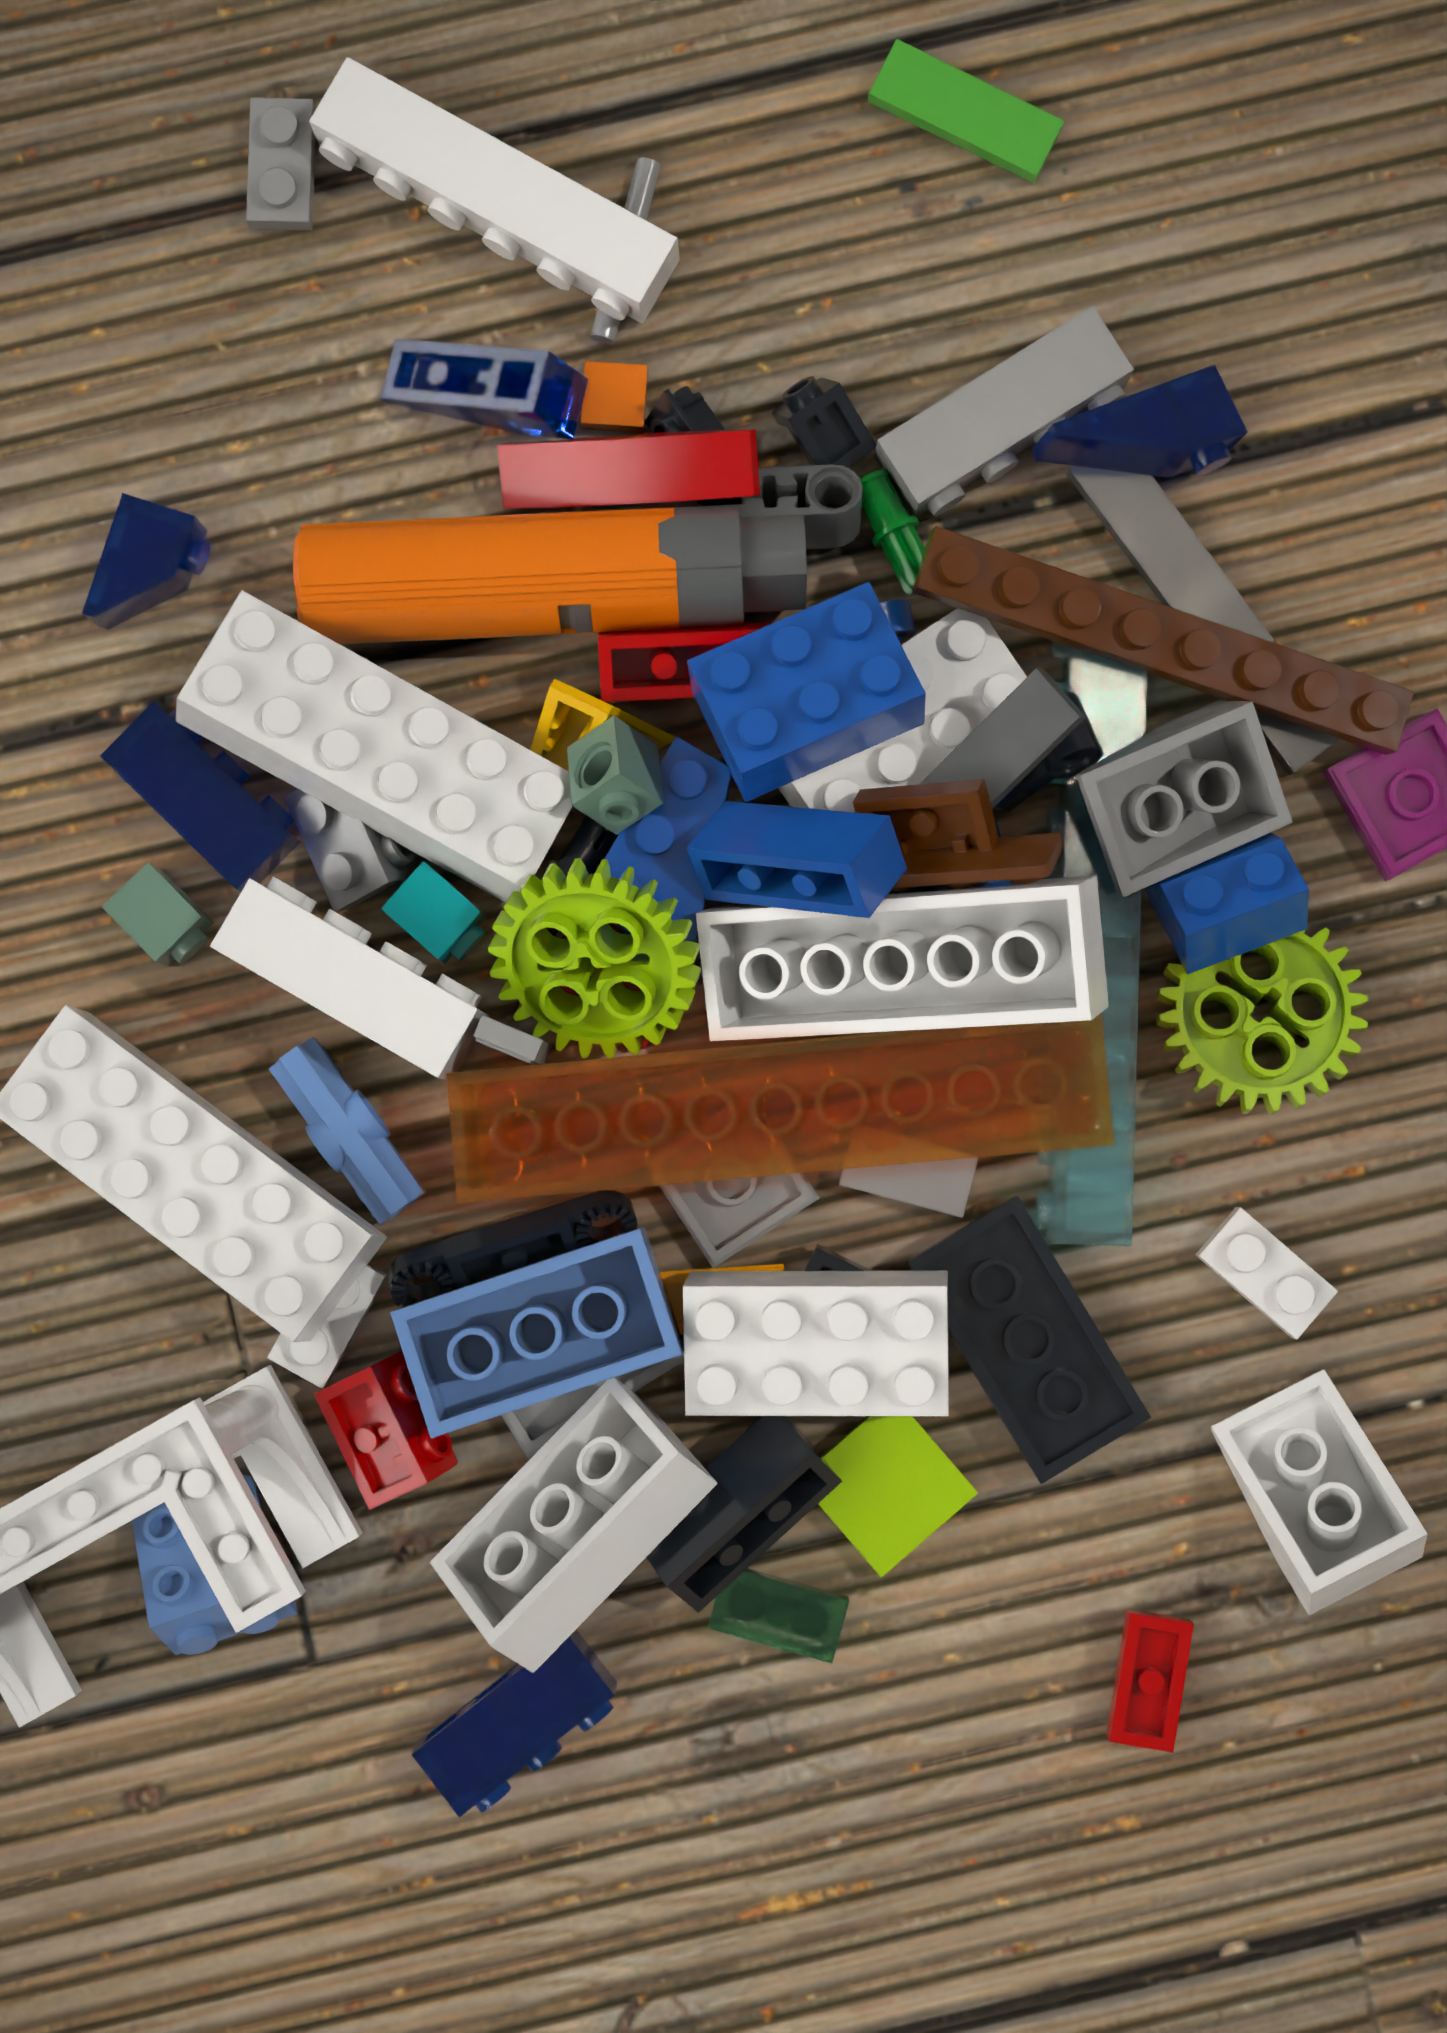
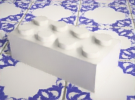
(964, 680)
(345, 978)
(816, 1343)
(572, 1525)

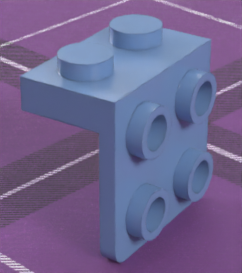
(176, 1592)

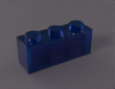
(202, 797)
(515, 1725)

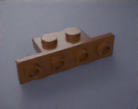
(953, 837)

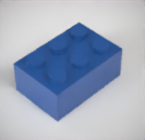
(807, 691)

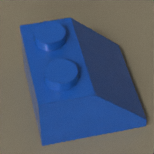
(1232, 903)

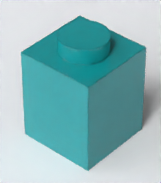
(436, 914)

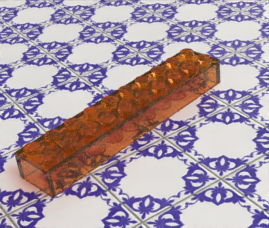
(779, 1109)

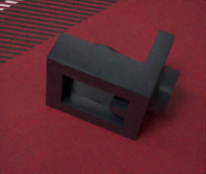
(824, 422)

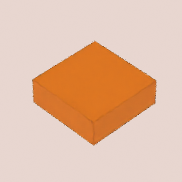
(615, 397)

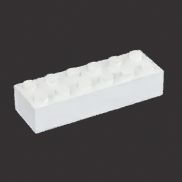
(375, 747)
(913, 965)
(188, 1174)

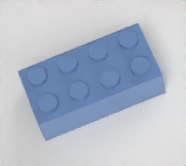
(537, 1332)

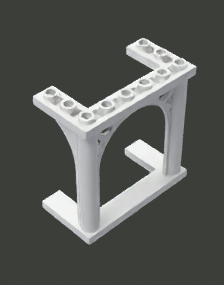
(193, 1470)

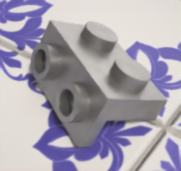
(348, 853)

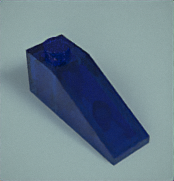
(487, 386)
(1152, 432)

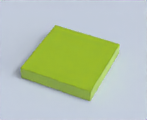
(892, 1488)

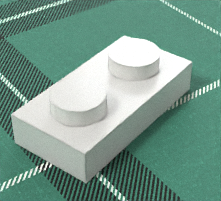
(1266, 1273)
(319, 1358)

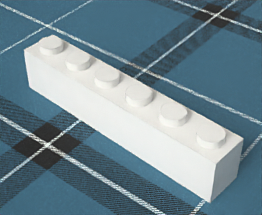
(494, 191)

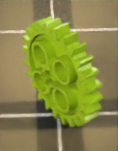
(594, 958)
(1226, 1054)

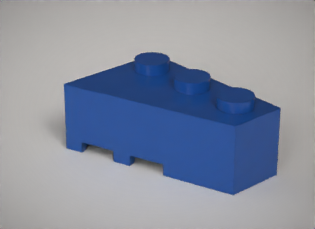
(657, 843)

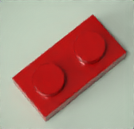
(1149, 1680)

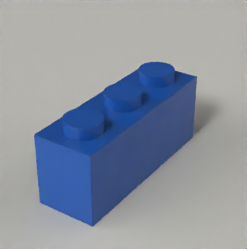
(797, 858)

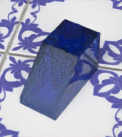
(144, 561)

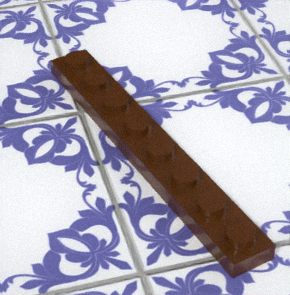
(1162, 640)

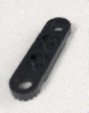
(509, 1245)

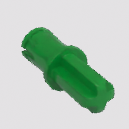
(892, 527)

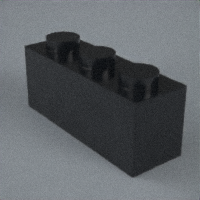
(761, 1493)

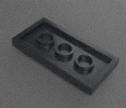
(1031, 1341)

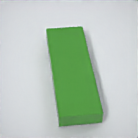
(965, 111)

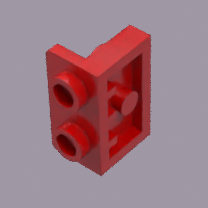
(384, 1431)

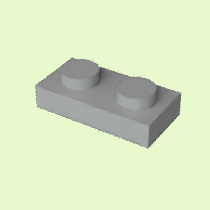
(281, 164)

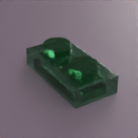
(781, 1614)

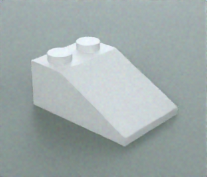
(1319, 1492)

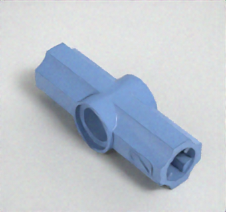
(347, 1130)

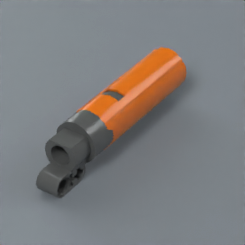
(574, 566)

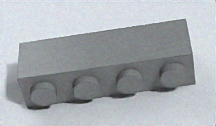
(1003, 414)

